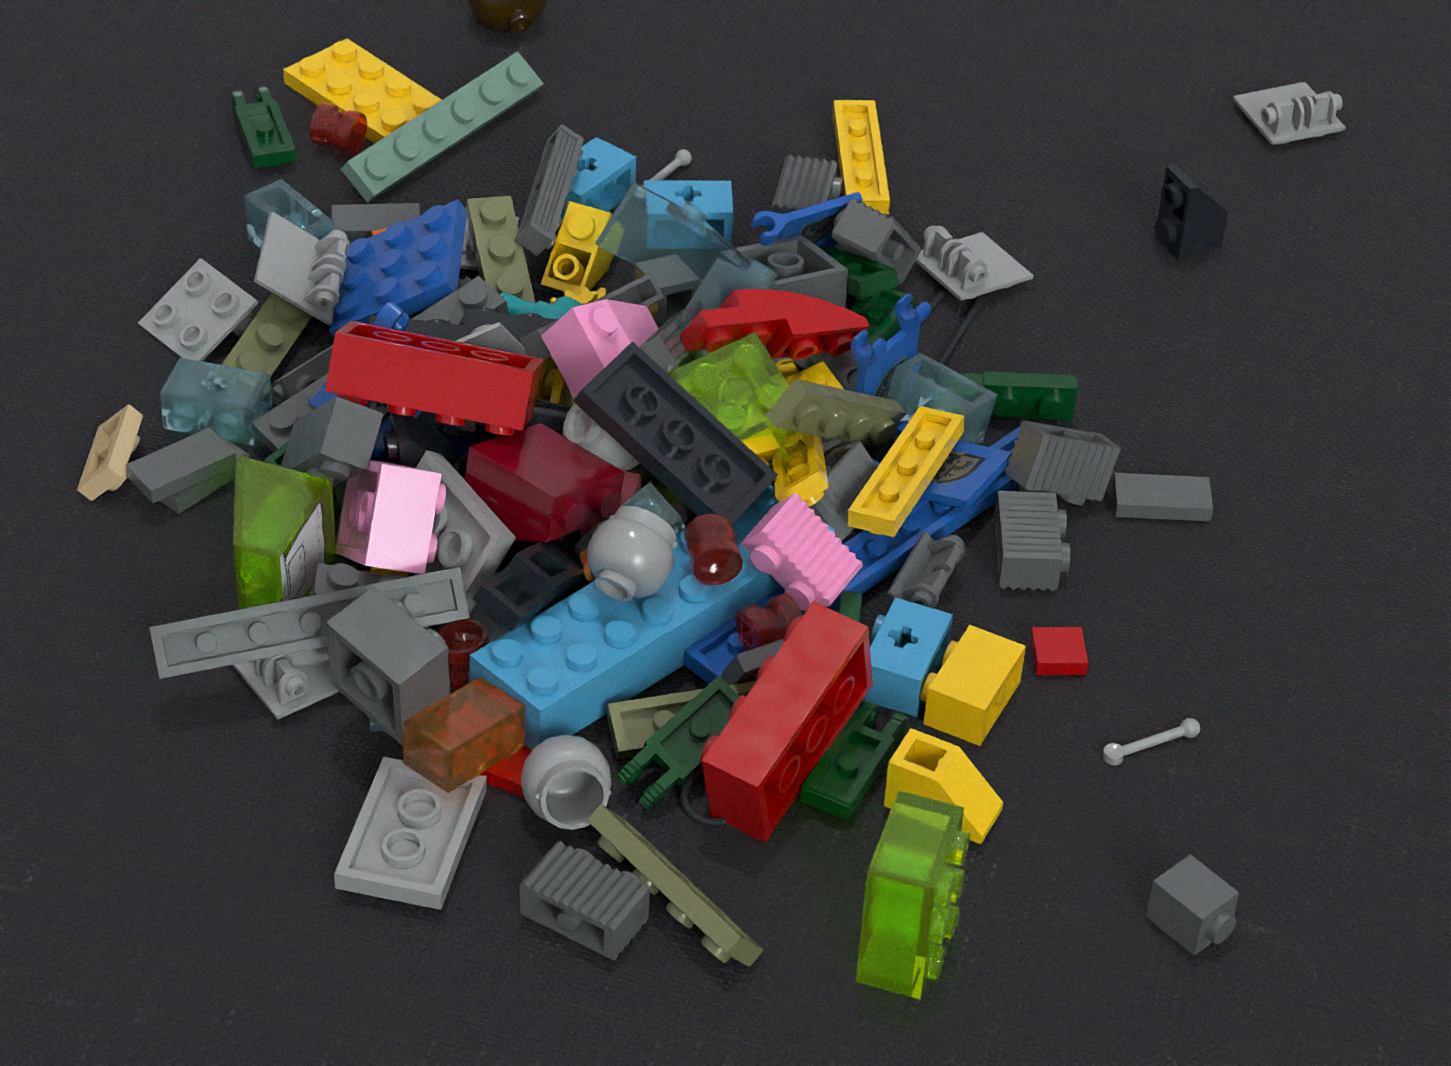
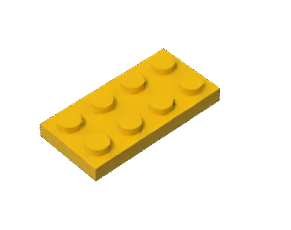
(362, 83)

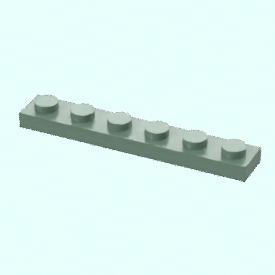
(441, 127)

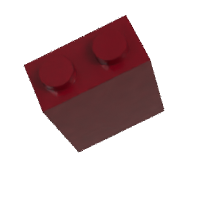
(543, 483)

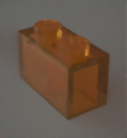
(464, 734)

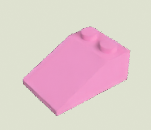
(593, 336)
(391, 517)

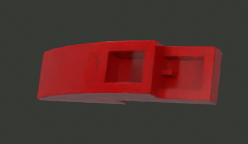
(783, 321)

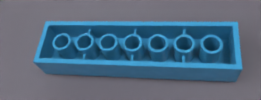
(609, 650)

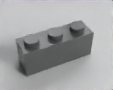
(333, 441)

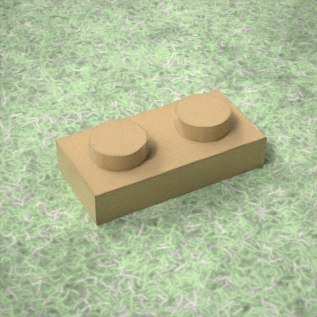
(110, 453)

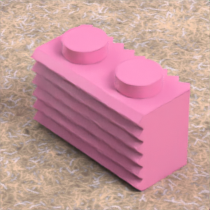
(801, 553)

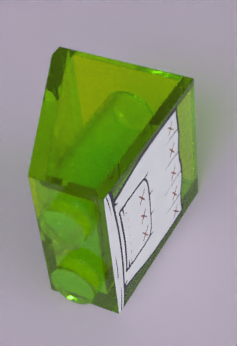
(279, 531)

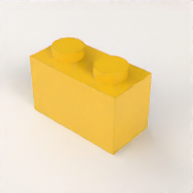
(972, 684)

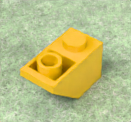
(575, 256)
(945, 774)

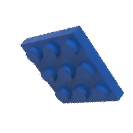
(405, 265)

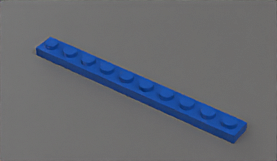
(880, 558)

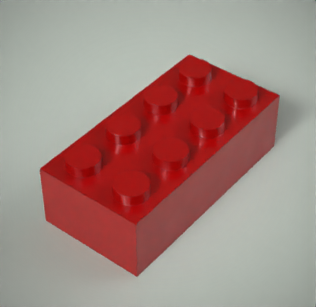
(434, 377)
(787, 720)

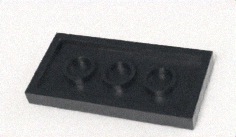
(674, 436)

